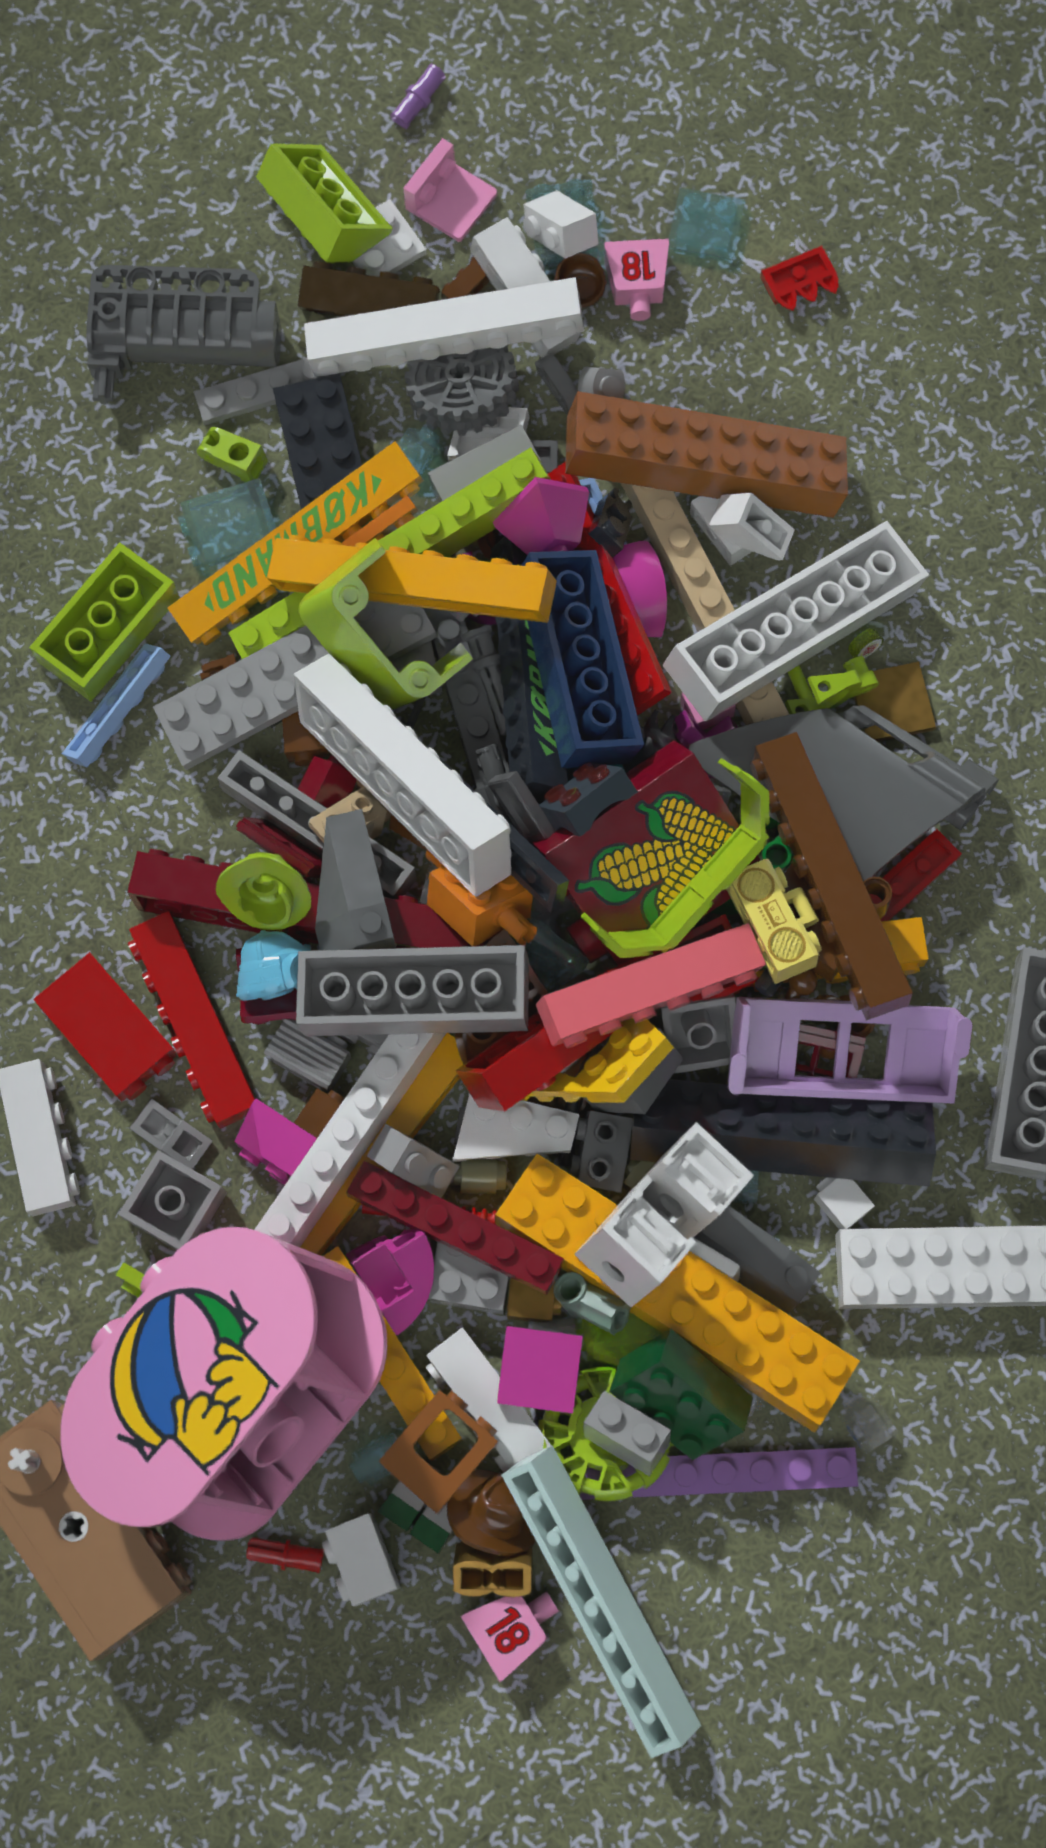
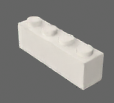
(509, 265)
(36, 1137)
(477, 1383)

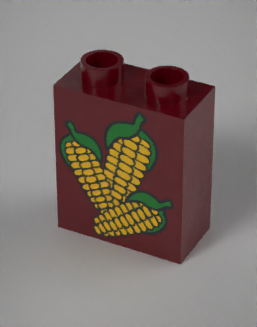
(642, 849)

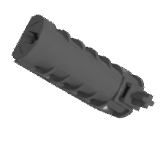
(176, 323)

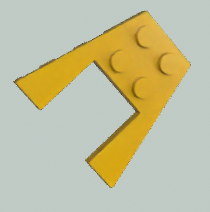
(616, 1069)

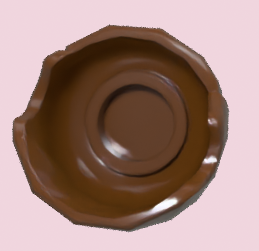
(588, 274)

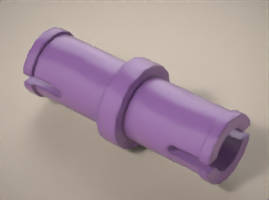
(418, 96)

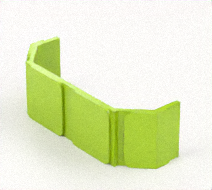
(707, 883)

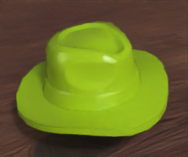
(264, 892)

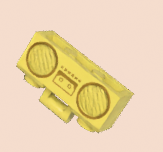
(764, 905)

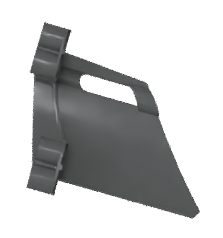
(871, 791)

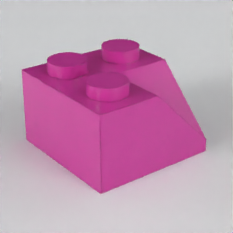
(273, 1141)

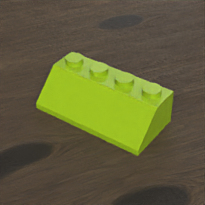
(322, 201)

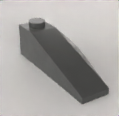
(350, 892)
(764, 1262)

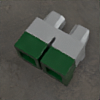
(404, 1507)

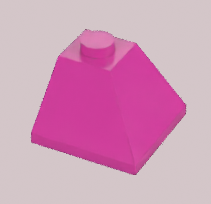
(545, 516)

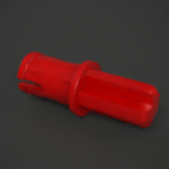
(285, 1554)

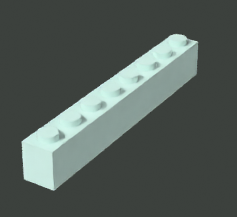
(602, 1602)

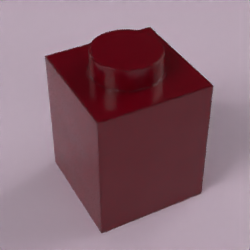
(327, 781)

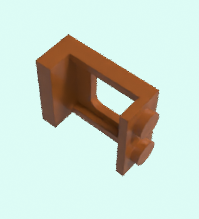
(416, 1473)

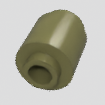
(481, 1176)

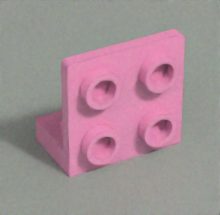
(447, 193)

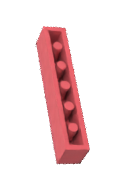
(649, 985)

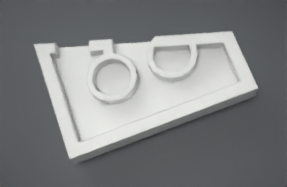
(518, 1131)

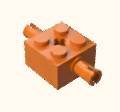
(480, 917)

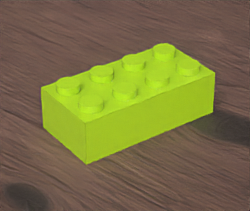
(105, 621)

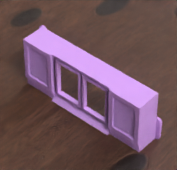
(919, 1059)

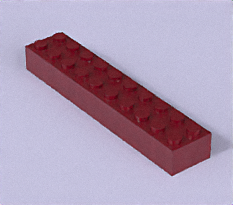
(189, 893)

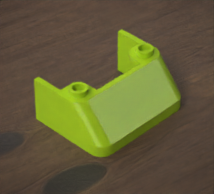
(330, 617)

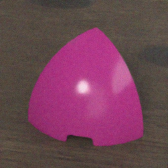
(645, 584)
(397, 1275)

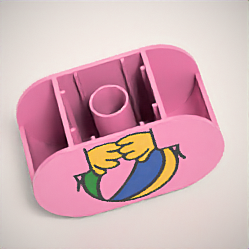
(221, 1385)

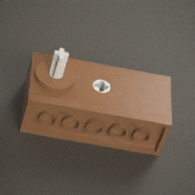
(98, 1581)

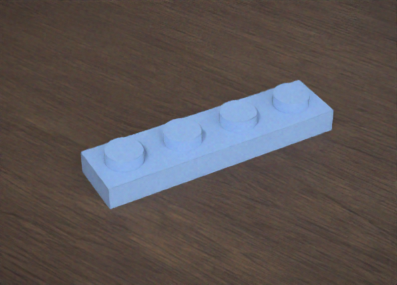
(116, 704)

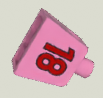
(637, 273)
(509, 1630)

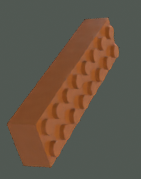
(705, 454)

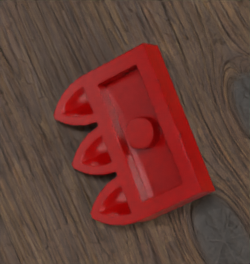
(800, 277)

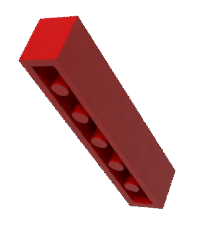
(193, 1020)

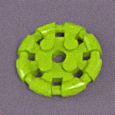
(612, 1483)

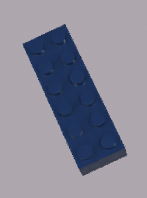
(584, 666)

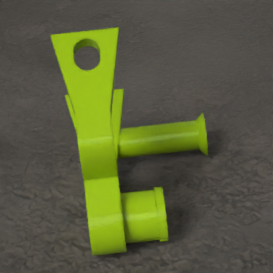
(841, 686)

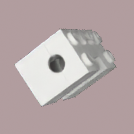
(675, 1198)

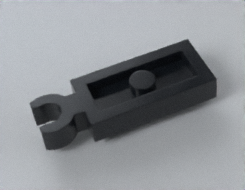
(611, 522)

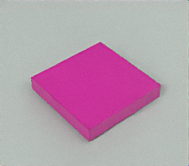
(539, 1369)

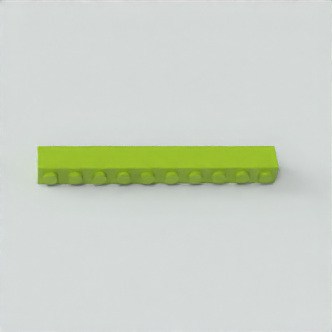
(440, 529)

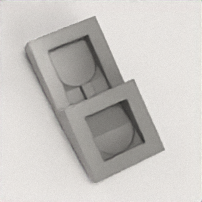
(170, 1134)

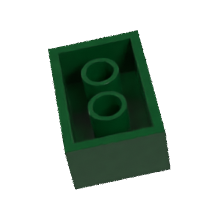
(683, 1393)

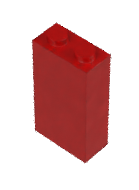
(106, 1028)

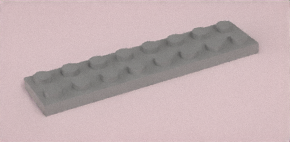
(262, 686)

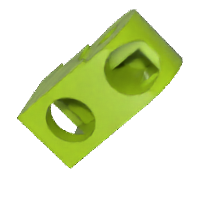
(233, 454)

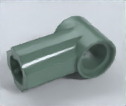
(592, 1303)

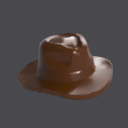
(488, 1516)

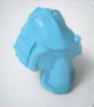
(268, 966)

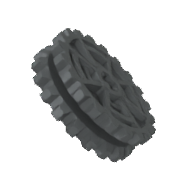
(463, 389)

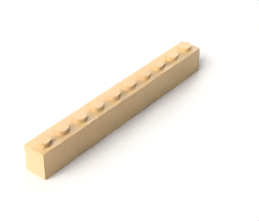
(694, 580)

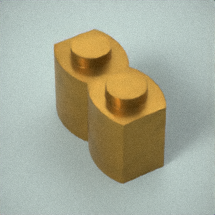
(483, 1572)

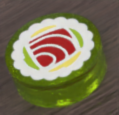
(865, 643)

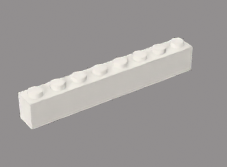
(444, 327)
(347, 1136)

